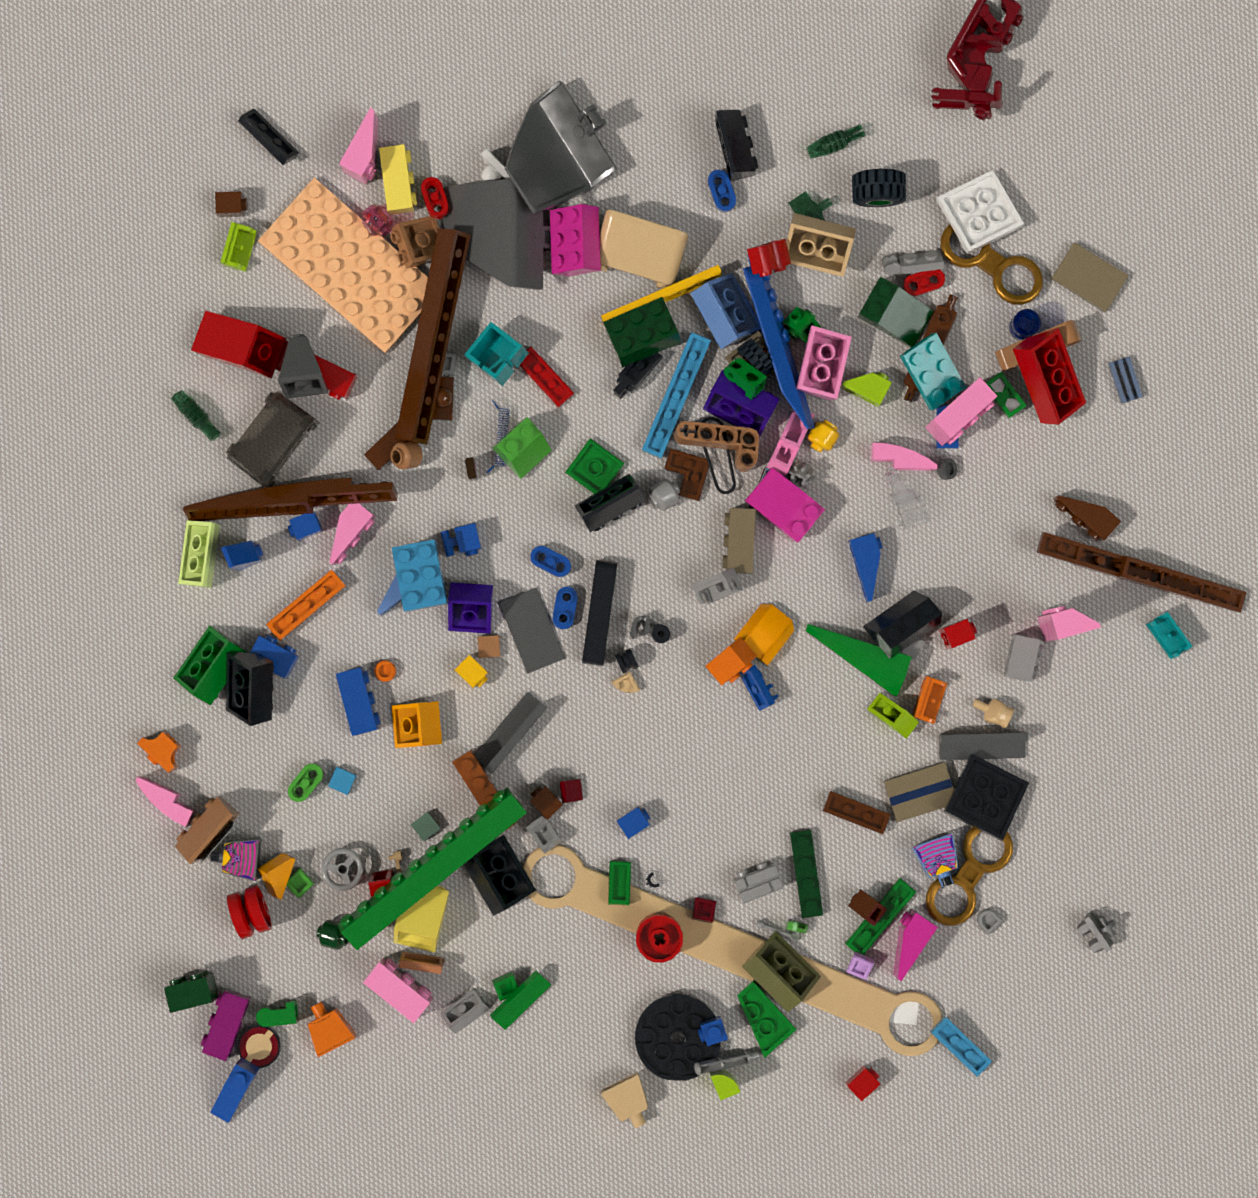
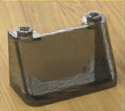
(271, 439)

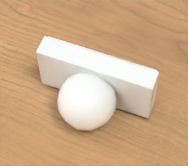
(495, 170)

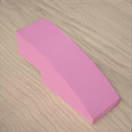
(788, 445)
(901, 457)
(166, 801)

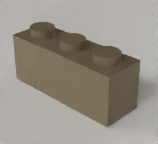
(739, 540)

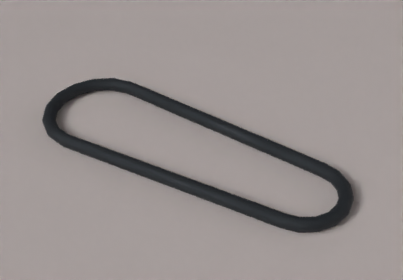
(729, 460)

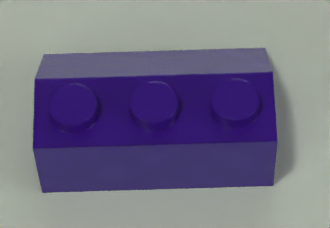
(731, 405)

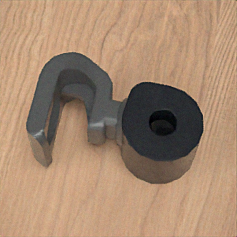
(659, 632)

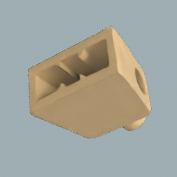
(627, 1099)

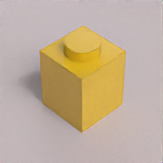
(472, 672)

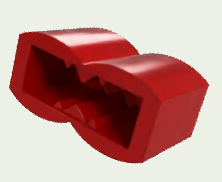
(769, 257)

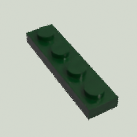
(806, 874)

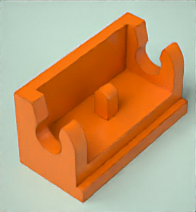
(929, 699)

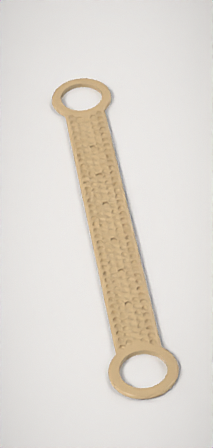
(730, 948)

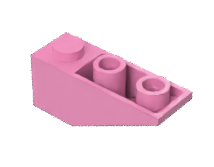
(350, 525)

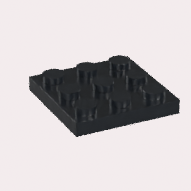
(986, 797)

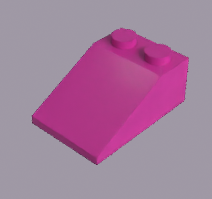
(784, 505)
(912, 939)

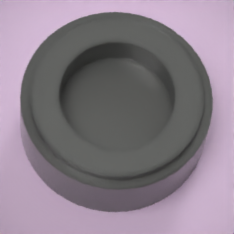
(946, 468)

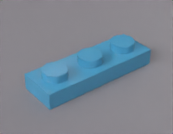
(960, 1046)

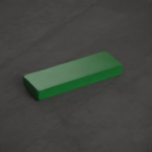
(520, 1000)

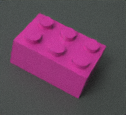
(575, 240)

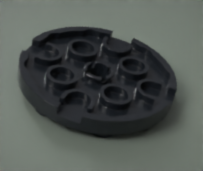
(655, 1033)

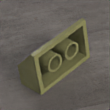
(781, 971)

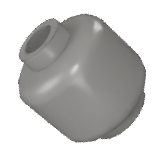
(663, 494)

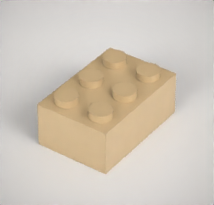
(819, 244)

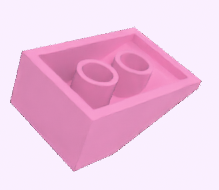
(361, 154)

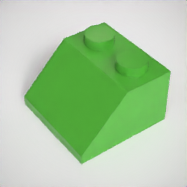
(522, 447)

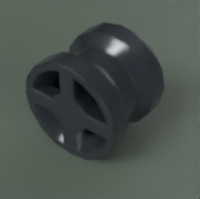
(626, 660)

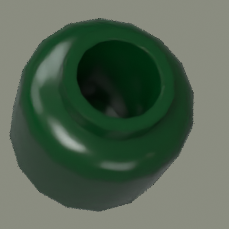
(330, 935)

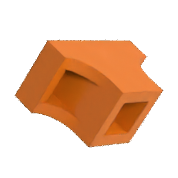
(161, 750)

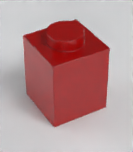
(863, 1082)

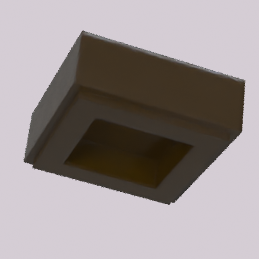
(471, 469)

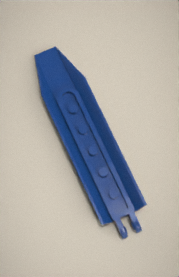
(777, 343)

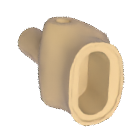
(995, 712)

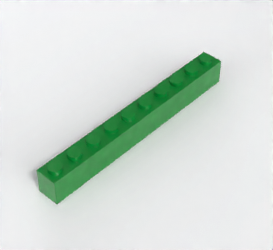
(431, 868)

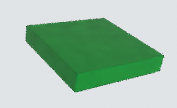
(594, 467)

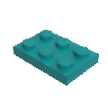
(933, 371)

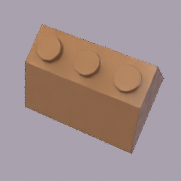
(205, 829)

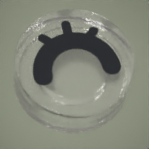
(653, 880)

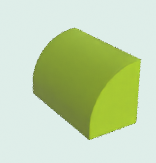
(725, 1084)

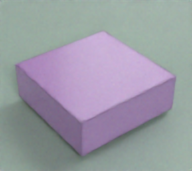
(860, 965)

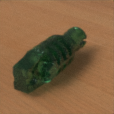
(834, 142)
(195, 414)

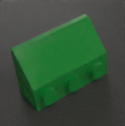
(205, 667)

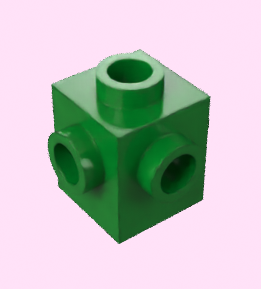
(799, 323)

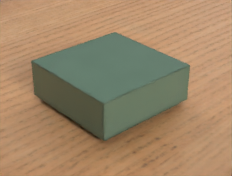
(425, 826)

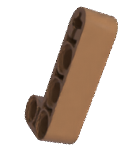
(1070, 335)
(716, 440)

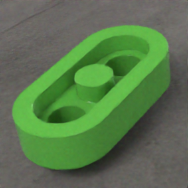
(306, 782)

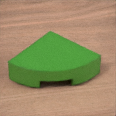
(796, 926)

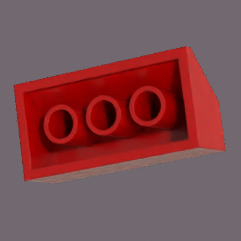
(1049, 376)

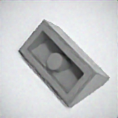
(464, 1011)

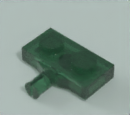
(806, 206)

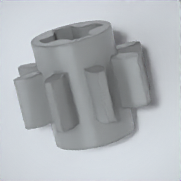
(802, 474)

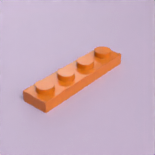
(306, 605)

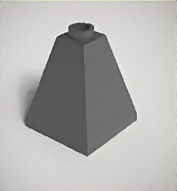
(300, 371)

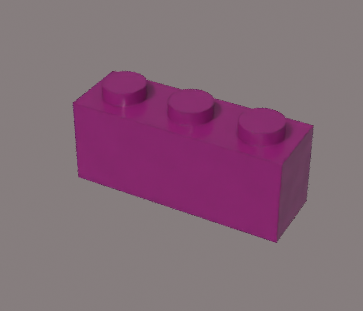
(225, 1024)

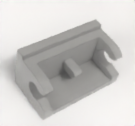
(717, 586)

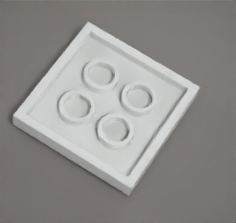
(980, 211)

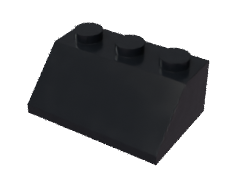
(735, 144)
(610, 503)
(904, 623)
(249, 687)
(499, 876)

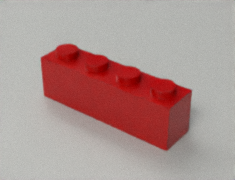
(337, 379)

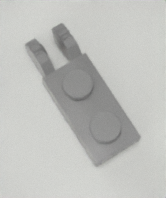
(912, 262)

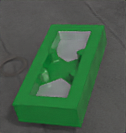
(1007, 397)

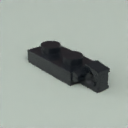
(634, 374)

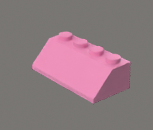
(1063, 622)

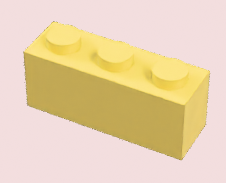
(397, 179)

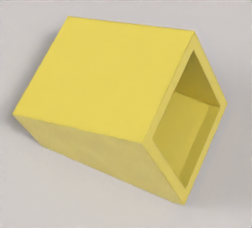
(422, 922)

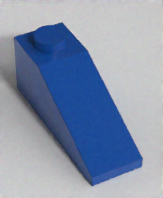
(242, 555)
(866, 557)
(234, 1089)

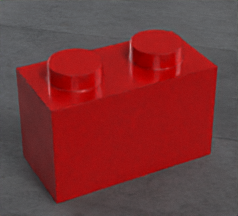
(958, 633)

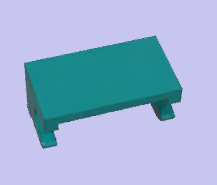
(1168, 635)

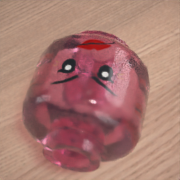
(377, 220)

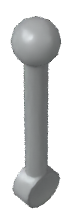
(794, 937)

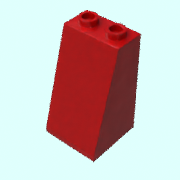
(238, 343)

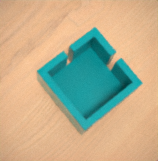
(496, 353)

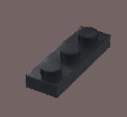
(268, 136)

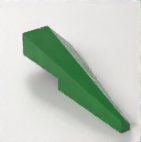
(866, 658)

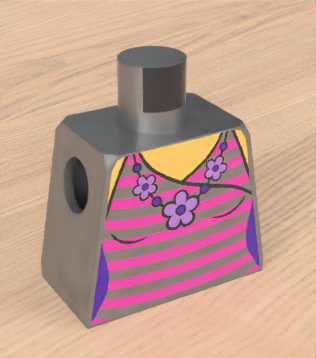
(239, 858)

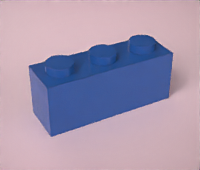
(358, 701)

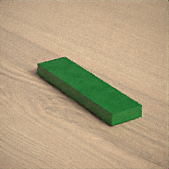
(894, 902)

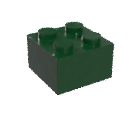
(191, 992)

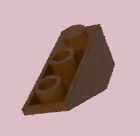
(1094, 518)

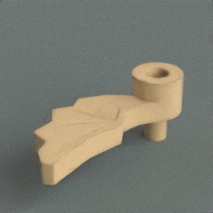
(397, 856)

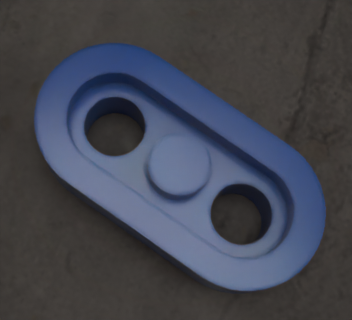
(721, 191)
(551, 560)
(565, 607)

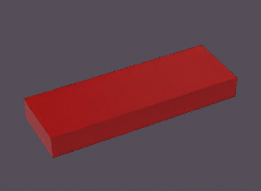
(546, 378)

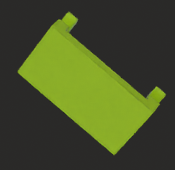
(238, 247)

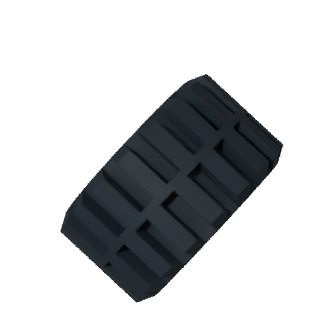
(878, 188)

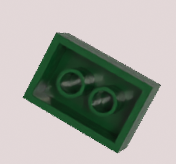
(642, 332)

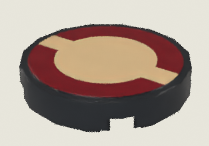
(259, 1045)

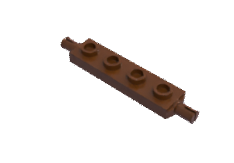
(941, 324)

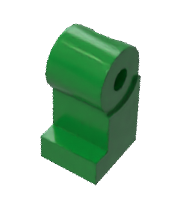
(746, 377)
(272, 1016)

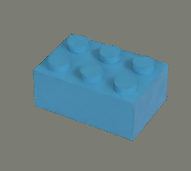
(419, 575)

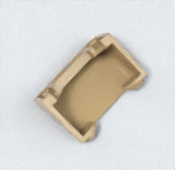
(641, 248)

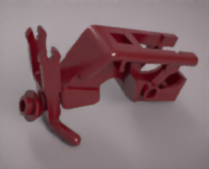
(968, 62)

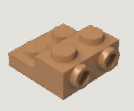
(415, 240)

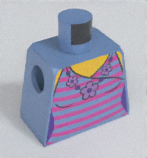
(938, 858)

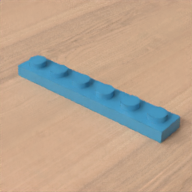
(676, 395)

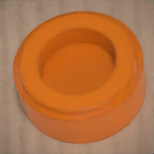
(385, 671)

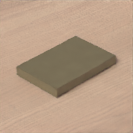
(1089, 277)

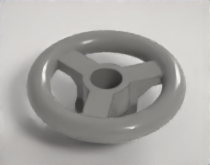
(348, 884)

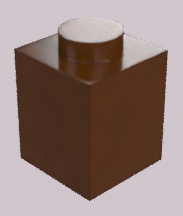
(230, 204)
(545, 801)
(867, 907)

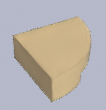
(626, 683)

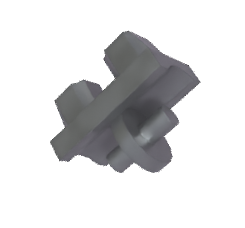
(1102, 939)

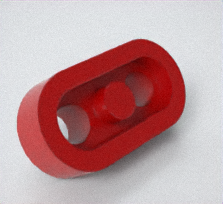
(434, 199)
(923, 282)

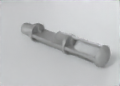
(725, 1062)

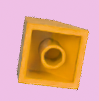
(416, 724)

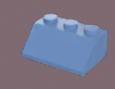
(726, 310)

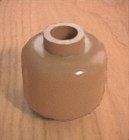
(406, 455)

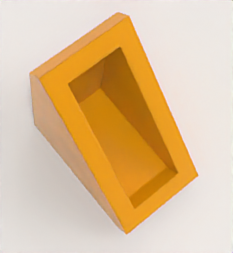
(276, 874)

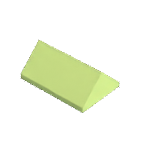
(199, 553)

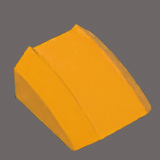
(766, 632)

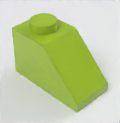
(868, 387)
(893, 715)

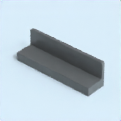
(510, 732)
(982, 745)

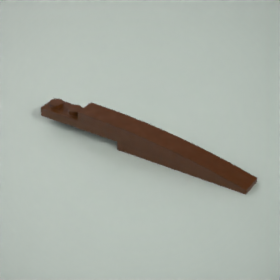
(290, 499)
(1141, 572)

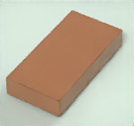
(421, 962)

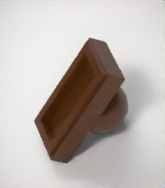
(444, 402)

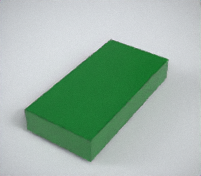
(619, 883)

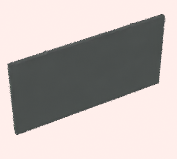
(531, 630)

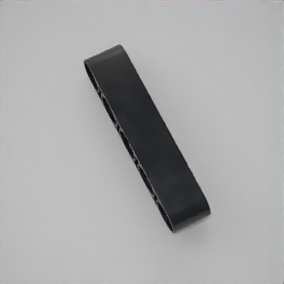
(599, 612)

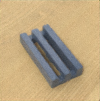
(1127, 361)

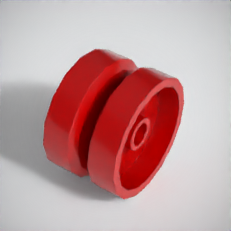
(249, 912)
(661, 950)

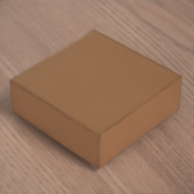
(489, 646)

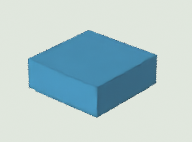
(342, 780)

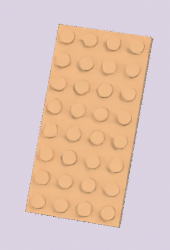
(347, 265)

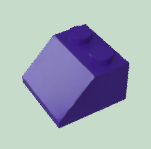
(470, 608)

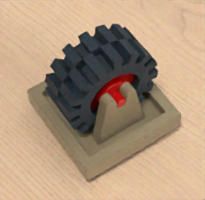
(755, 353)

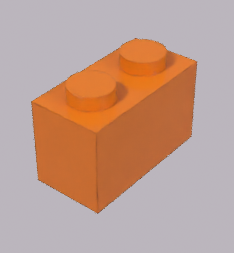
(730, 661)

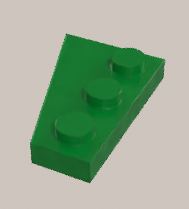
(765, 1018)

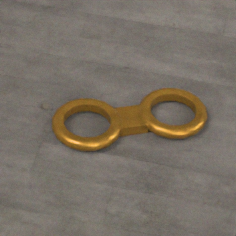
(994, 265)
(967, 878)

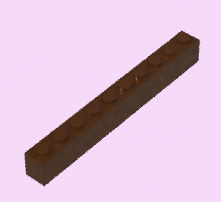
(432, 336)

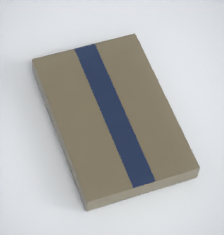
(919, 791)

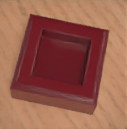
(571, 790)
(703, 910)

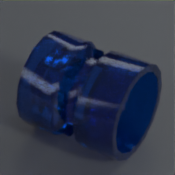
(1024, 324)

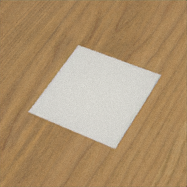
(905, 1013)

